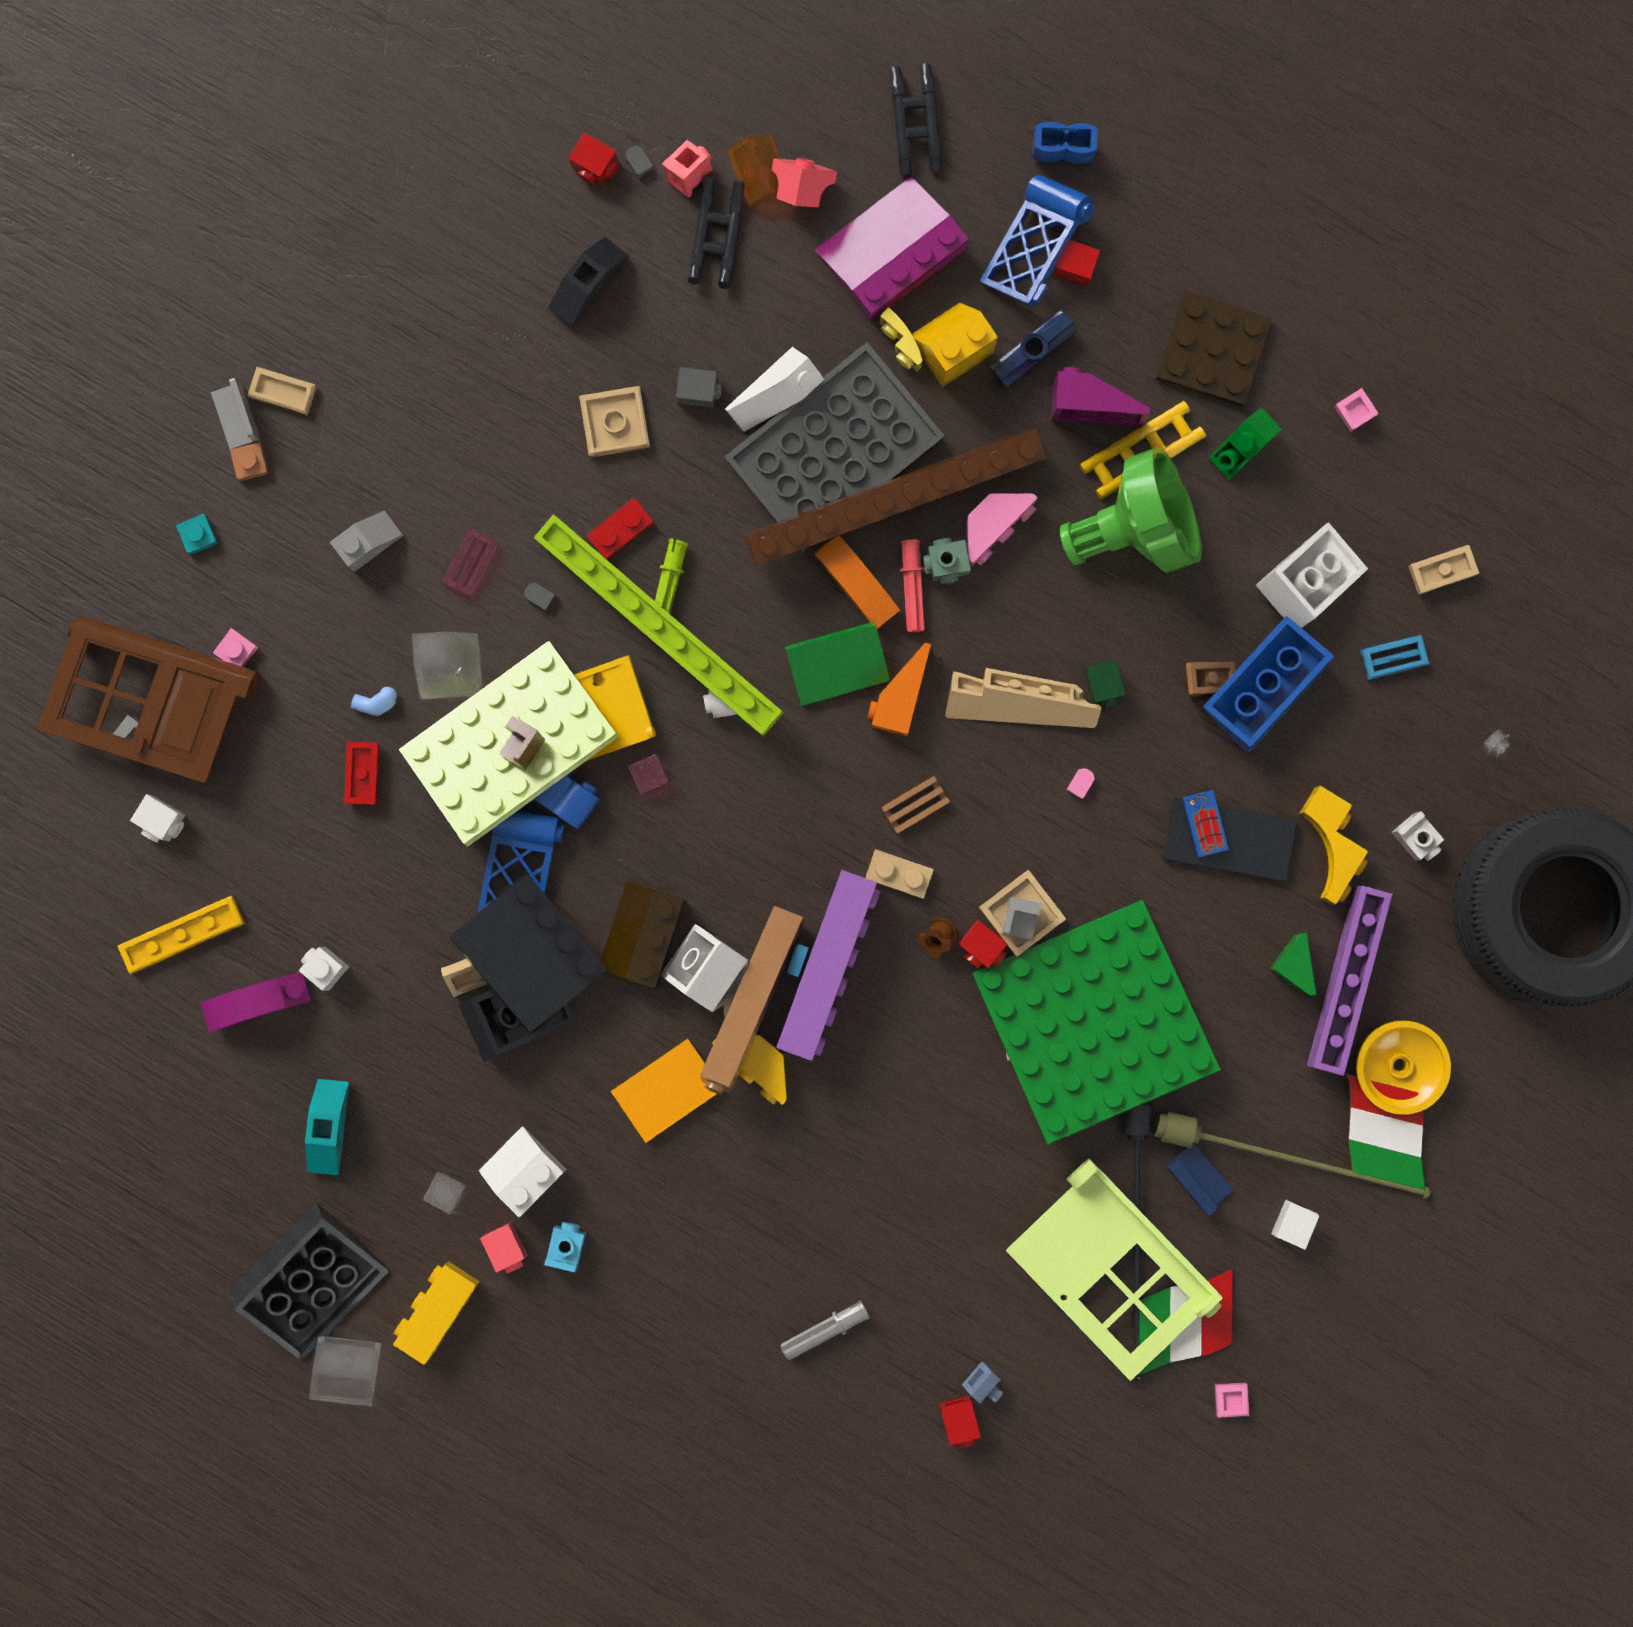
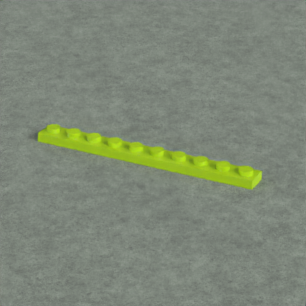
(659, 625)

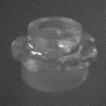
(1496, 743)

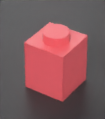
(504, 1248)

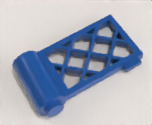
(1049, 201)
(524, 831)

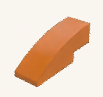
(856, 581)

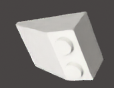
(1312, 576)

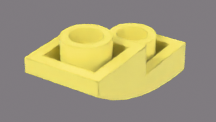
(906, 349)

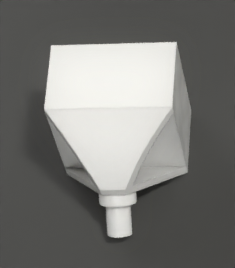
(706, 970)

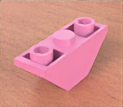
(994, 521)

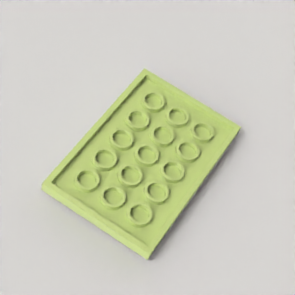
(461, 752)

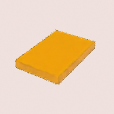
(664, 1091)

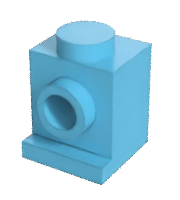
(565, 1260)

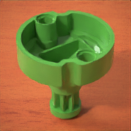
(1149, 515)

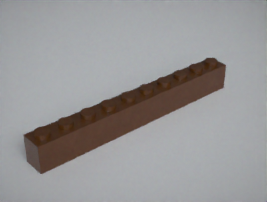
(894, 496)

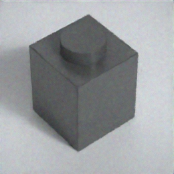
(698, 387)

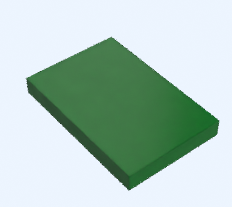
(837, 663)

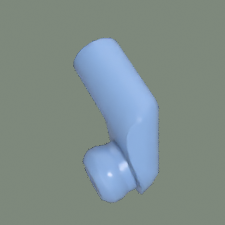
(376, 705)

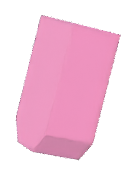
(1081, 783)

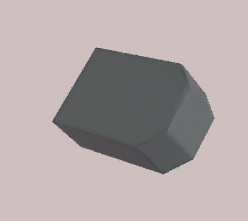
(638, 161)
(539, 596)

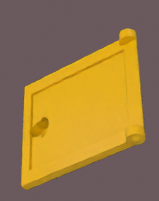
(619, 701)

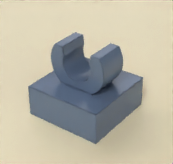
(983, 1383)

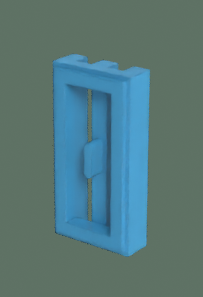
(1368, 663)

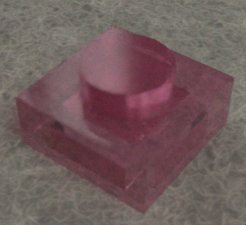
(648, 774)

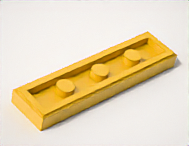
(181, 934)

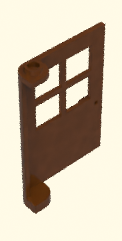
(183, 709)

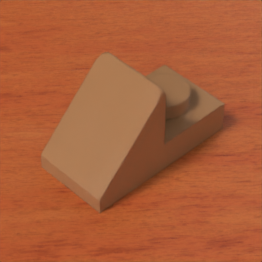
(1207, 677)

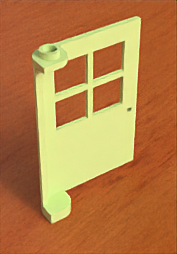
(1088, 1236)

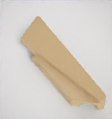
(1019, 699)

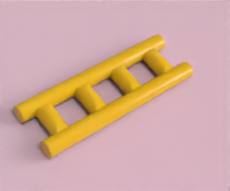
(1146, 431)

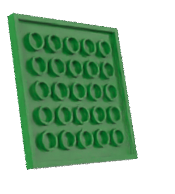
(1095, 1022)

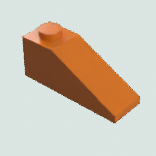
(898, 699)

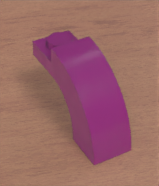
(255, 1001)

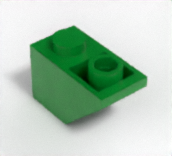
(1244, 443)

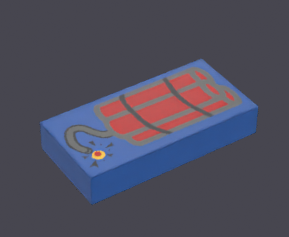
(1205, 823)

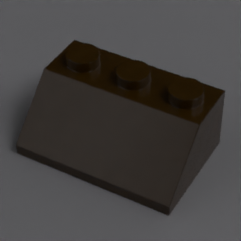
(642, 934)

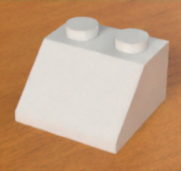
(521, 1171)

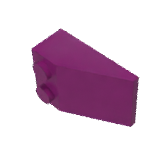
(1088, 399)

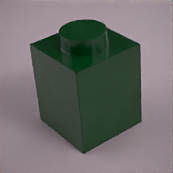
(1104, 683)

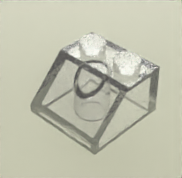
(344, 1371)

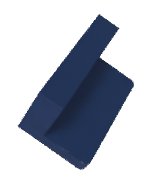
(1199, 1178)

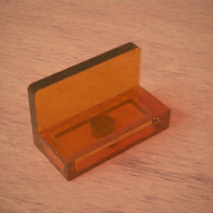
(753, 164)

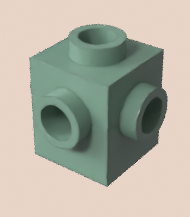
(953, 551)

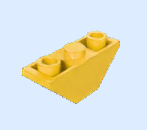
(767, 1068)

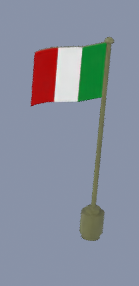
(1381, 1144)

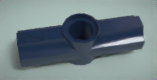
(1047, 337)

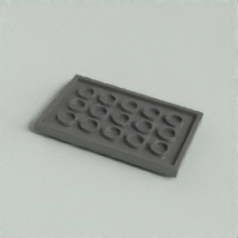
(836, 440)

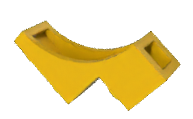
(1345, 858)

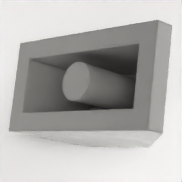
(366, 540)

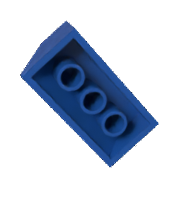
(1268, 684)

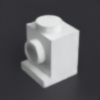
(1408, 833)

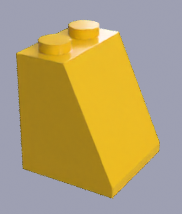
(955, 342)

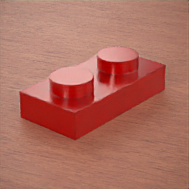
(620, 529)
(361, 773)

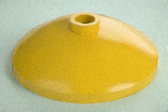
(1424, 1066)

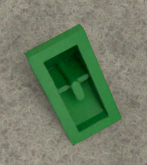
(1295, 965)

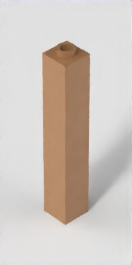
(751, 1001)

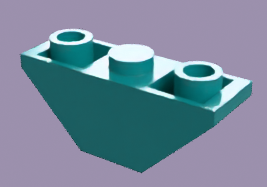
(326, 1126)

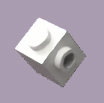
(158, 819)
(322, 967)

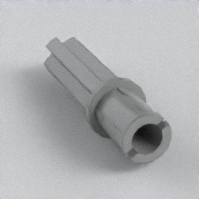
(825, 1330)

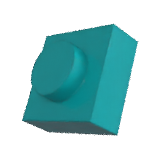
(197, 534)

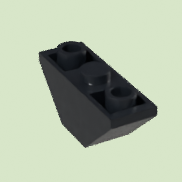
(587, 280)

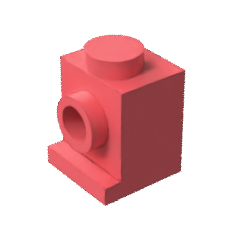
(687, 167)

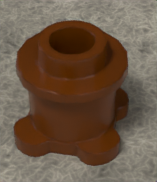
(939, 938)

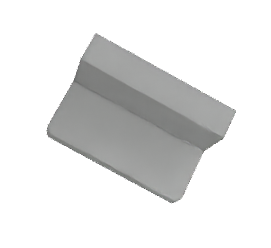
(235, 415)

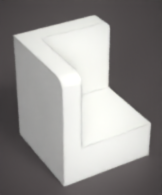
(1295, 1224)

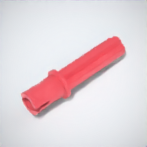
(913, 585)

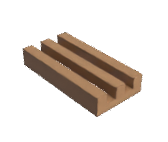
(937, 791)

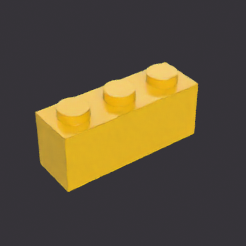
(434, 1312)

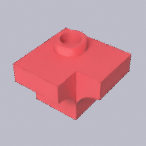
(802, 181)

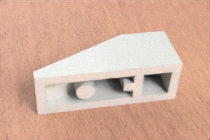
(775, 390)

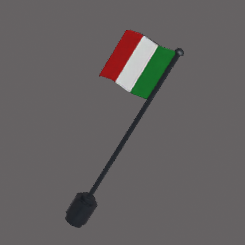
(1204, 1333)

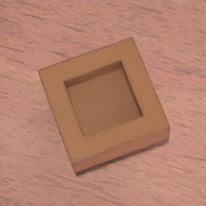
(249, 461)

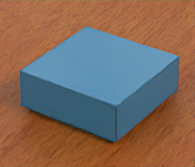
(797, 960)

